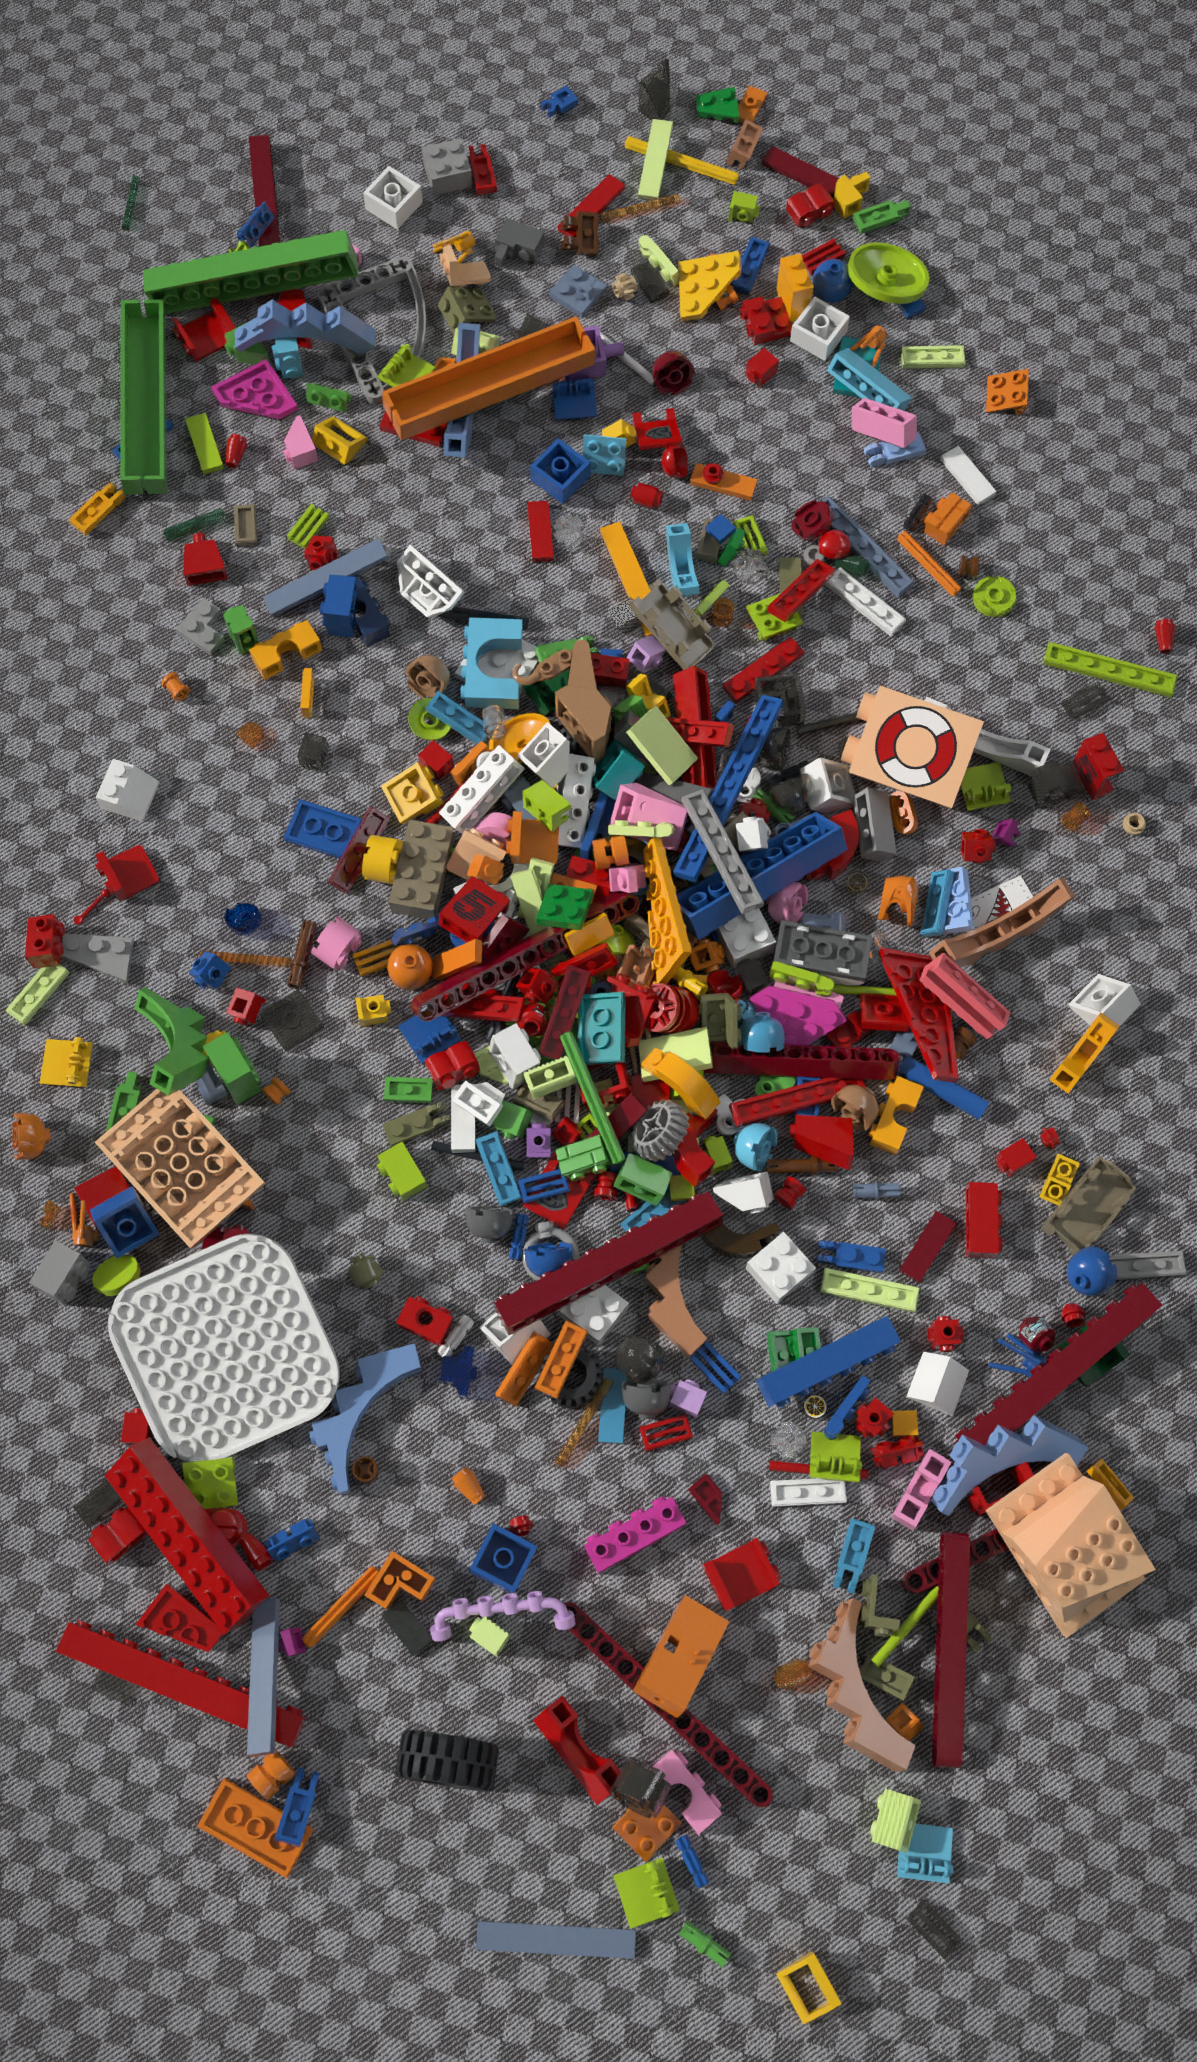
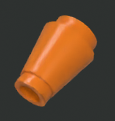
(468, 1485)

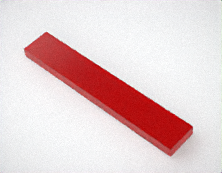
(788, 1100)

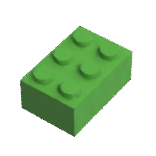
(233, 1067)

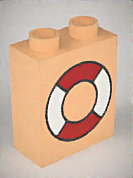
(912, 746)

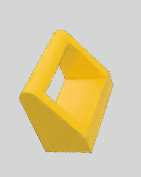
(334, 444)
(822, 1981)

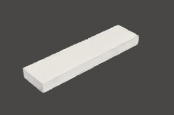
(865, 602)

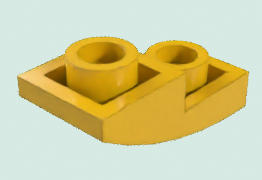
(1059, 1179)

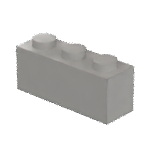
(874, 825)

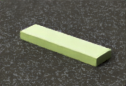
(655, 159)
(869, 1290)

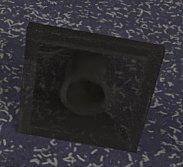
(655, 92)

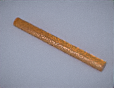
(640, 207)
(252, 959)
(584, 1422)

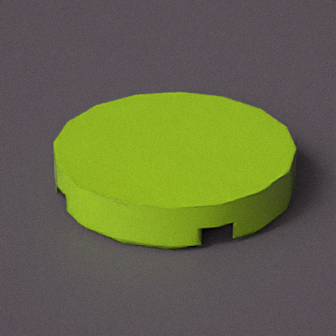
(994, 596)
(115, 1274)

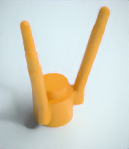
(462, 242)

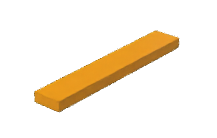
(625, 563)

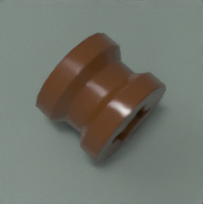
(968, 566)

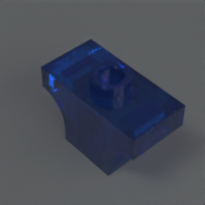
(459, 1371)

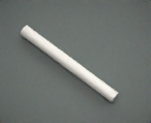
(631, 363)

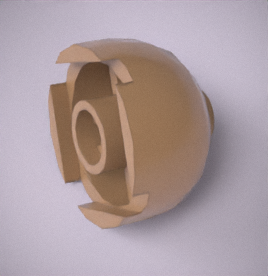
(427, 675)
(857, 1104)

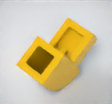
(848, 194)
(640, 687)

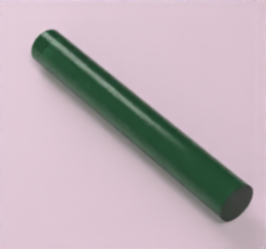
(130, 203)

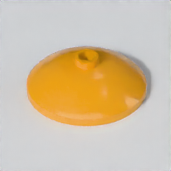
(519, 733)

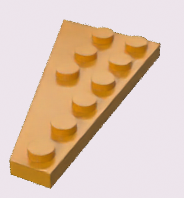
(665, 920)

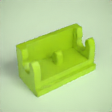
(546, 805)

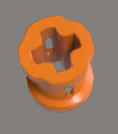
(175, 686)

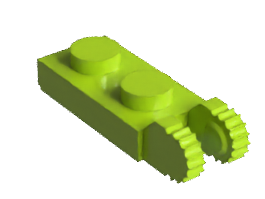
(801, 978)

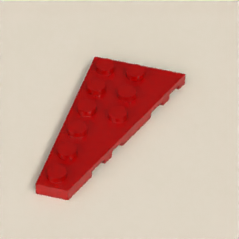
(924, 1011)

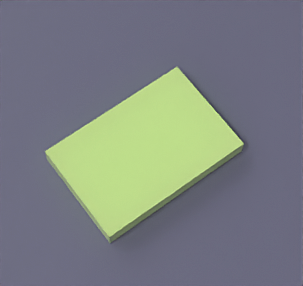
(662, 745)
(689, 1045)

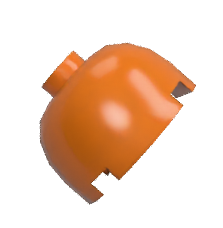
(410, 967)
(29, 1136)

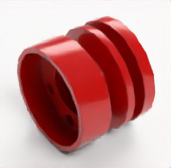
(673, 1010)

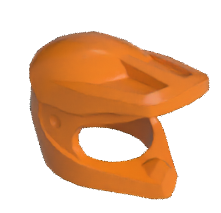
(903, 891)

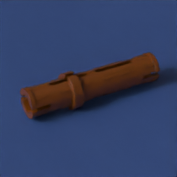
(299, 963)
(810, 1165)

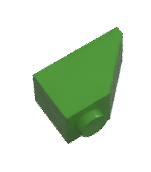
(251, 355)
(512, 1120)

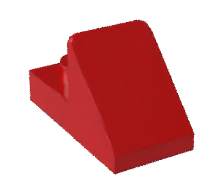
(849, 1032)

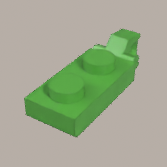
(880, 215)
(125, 1099)

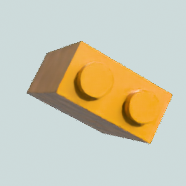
(794, 285)

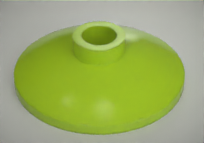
(416, 720)
(620, 941)

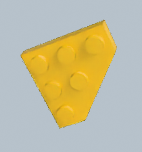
(705, 281)

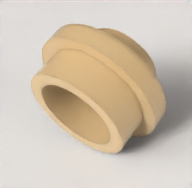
(1138, 820)

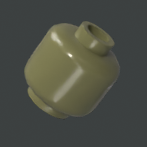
(365, 1270)

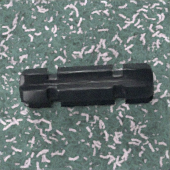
(917, 512)
(787, 773)

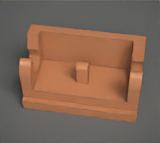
(745, 143)
(638, 965)

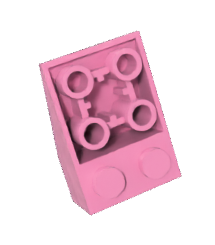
(643, 804)

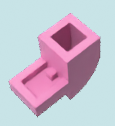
(495, 826)
(627, 877)

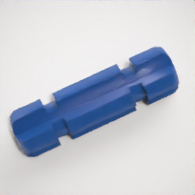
(518, 1237)
(692, 1861)

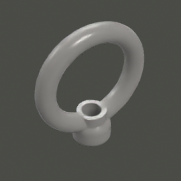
(545, 1231)

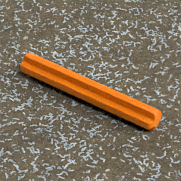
(929, 563)
(346, 1601)

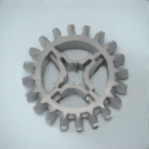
(659, 1130)

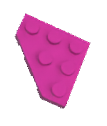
(256, 392)
(800, 1013)

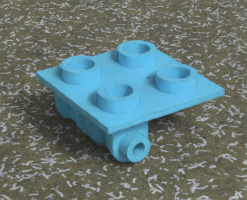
(605, 454)
(928, 1855)

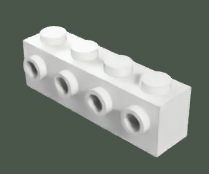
(482, 790)
(578, 791)

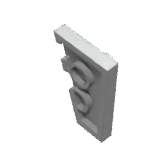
(102, 953)

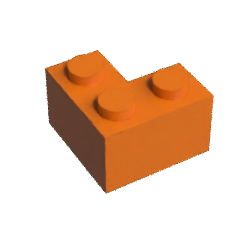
(396, 1575)

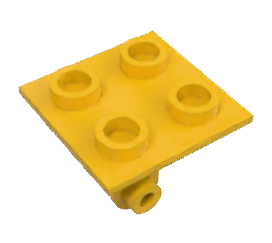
(66, 1062)

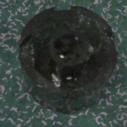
(641, 1788)

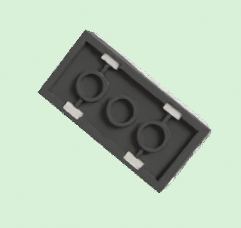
(824, 951)

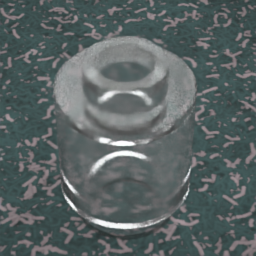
(613, 693)
(494, 721)

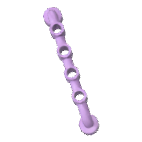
(511, 1605)

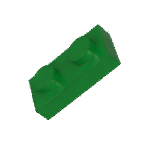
(732, 547)

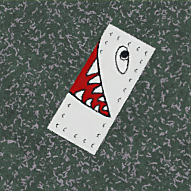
(999, 901)

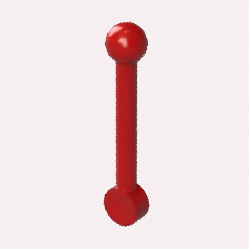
(78, 920)

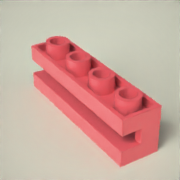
(964, 996)

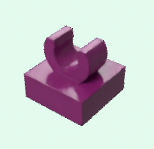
(1005, 831)
(292, 1642)

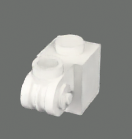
(752, 834)

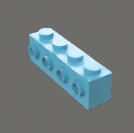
(866, 380)

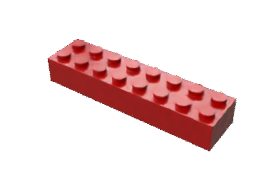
(186, 1535)

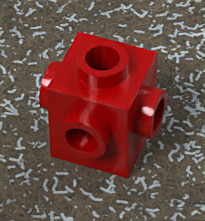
(320, 551)
(757, 806)
(977, 846)
(536, 985)
(940, 1340)
(879, 1413)

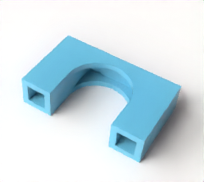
(484, 636)

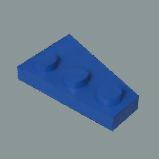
(415, 931)

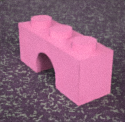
(921, 1489)
(702, 1808)

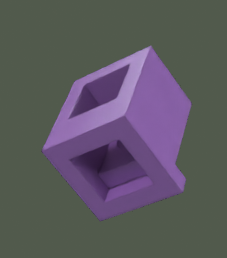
(543, 1149)

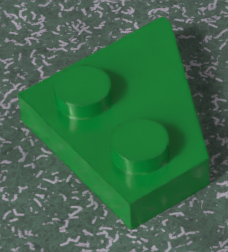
(719, 104)

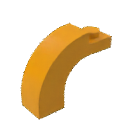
(1084, 1053)
(684, 1079)

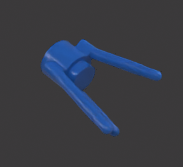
(1029, 1361)

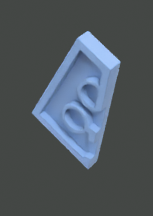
(959, 911)

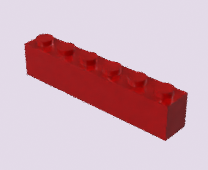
(693, 703)

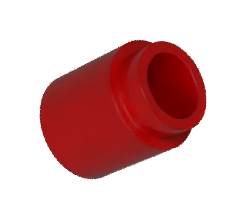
(646, 495)

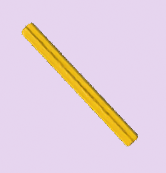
(687, 162)

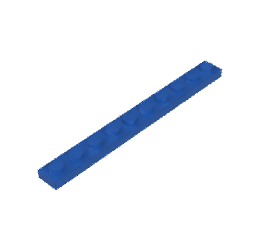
(731, 781)

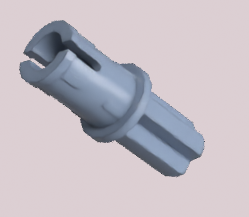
(876, 1190)

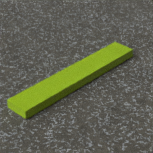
(1110, 669)

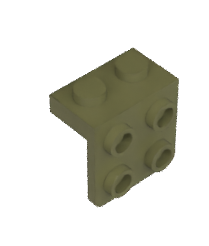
(465, 306)
(720, 1016)
(879, 1625)

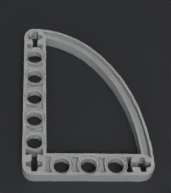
(337, 297)

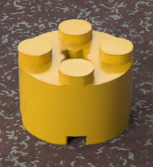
(381, 859)

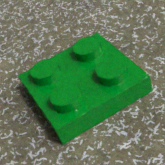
(564, 907)

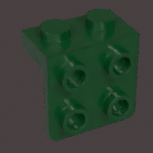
(544, 691)
(1103, 1365)

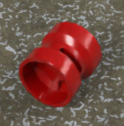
(605, 1189)
(789, 1193)

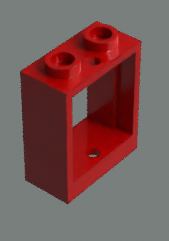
(615, 1094)

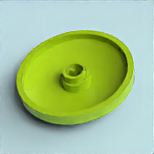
(888, 273)

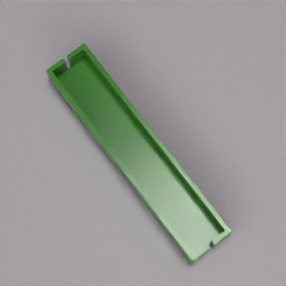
(143, 397)

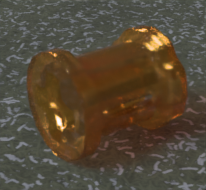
(1075, 816)

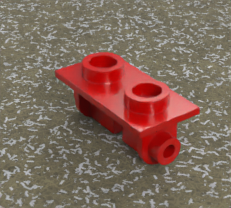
(907, 1448)

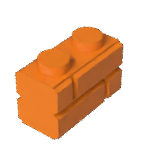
(947, 518)

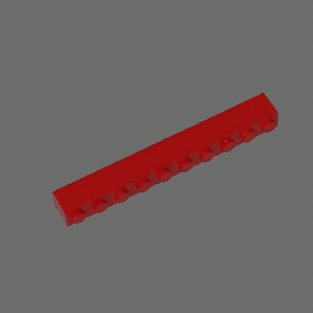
(171, 1679)

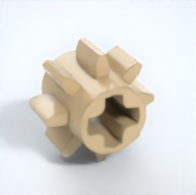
(624, 286)

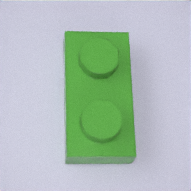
(408, 1090)

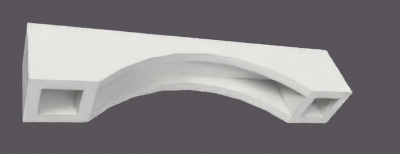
(1014, 753)

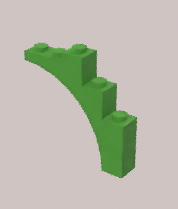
(183, 1036)

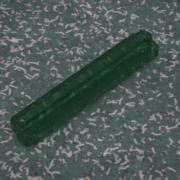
(194, 524)

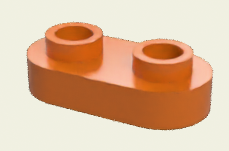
(903, 814)

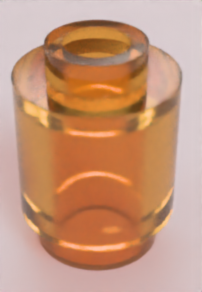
(792, 1674)

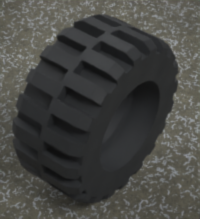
(447, 1760)

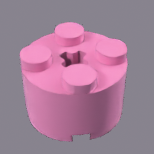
(336, 943)

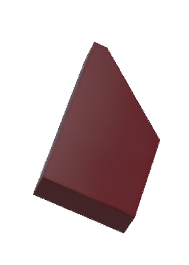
(708, 1497)

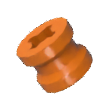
(276, 1090)

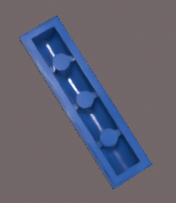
(948, 1091)

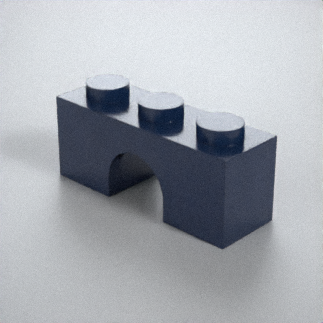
(372, 624)

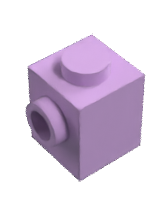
(646, 653)
(687, 1397)

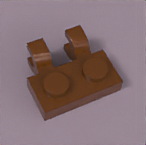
(586, 233)

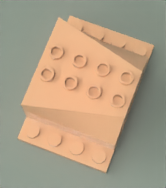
(180, 1164)
(1070, 1543)

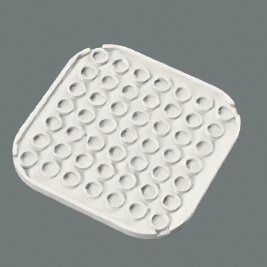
(224, 1348)

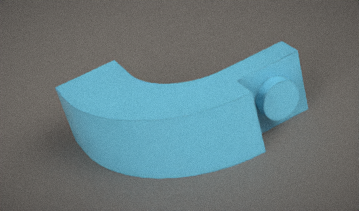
(680, 559)

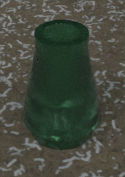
(853, 564)

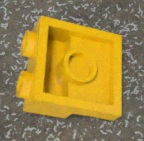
(413, 793)

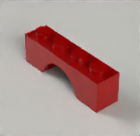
(560, 1728)

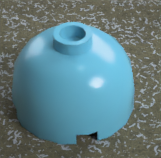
(754, 1145)

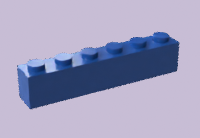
(828, 1361)

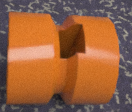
(618, 851)
(270, 1774)

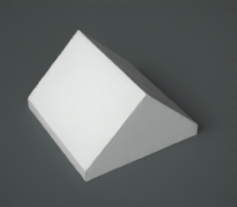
(938, 1382)

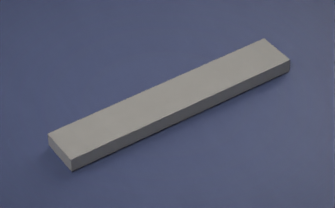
(722, 852)

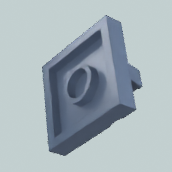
(577, 291)

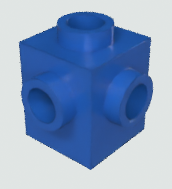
(209, 971)

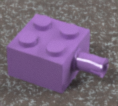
(601, 353)

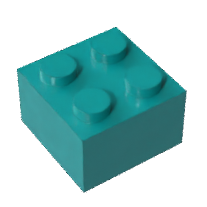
(617, 768)

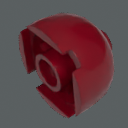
(672, 372)

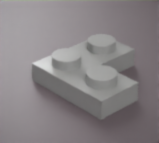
(197, 627)

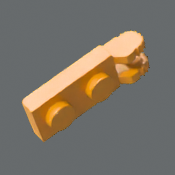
(96, 509)

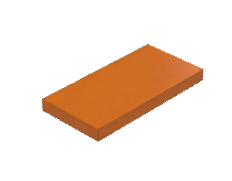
(250, 1827)

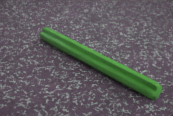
(592, 1098)

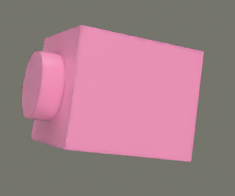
(299, 446)

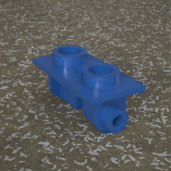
(256, 224)
(281, 1545)

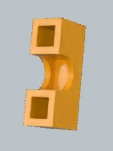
(298, 638)
(887, 1133)

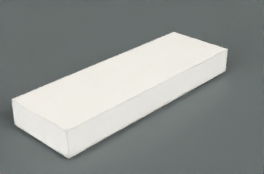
(968, 475)
(461, 1127)
(807, 1492)

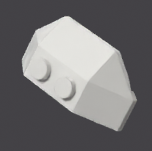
(426, 584)

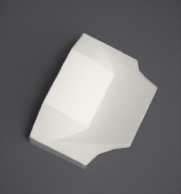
(480, 1101)

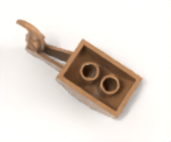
(579, 704)

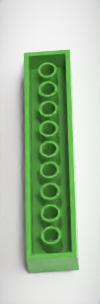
(253, 272)

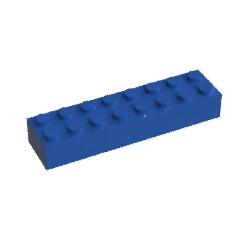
(786, 860)

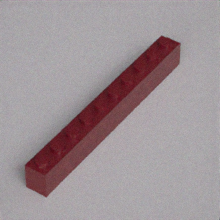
(608, 1262)
(1066, 1364)

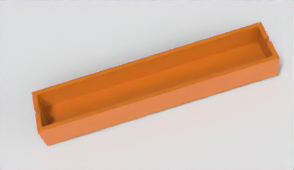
(488, 378)

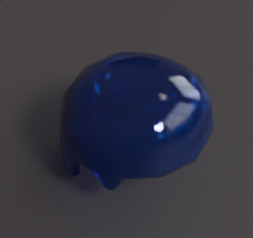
(243, 918)

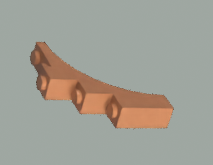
(1002, 931)
(671, 1313)
(847, 1694)

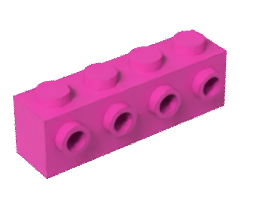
(635, 1534)

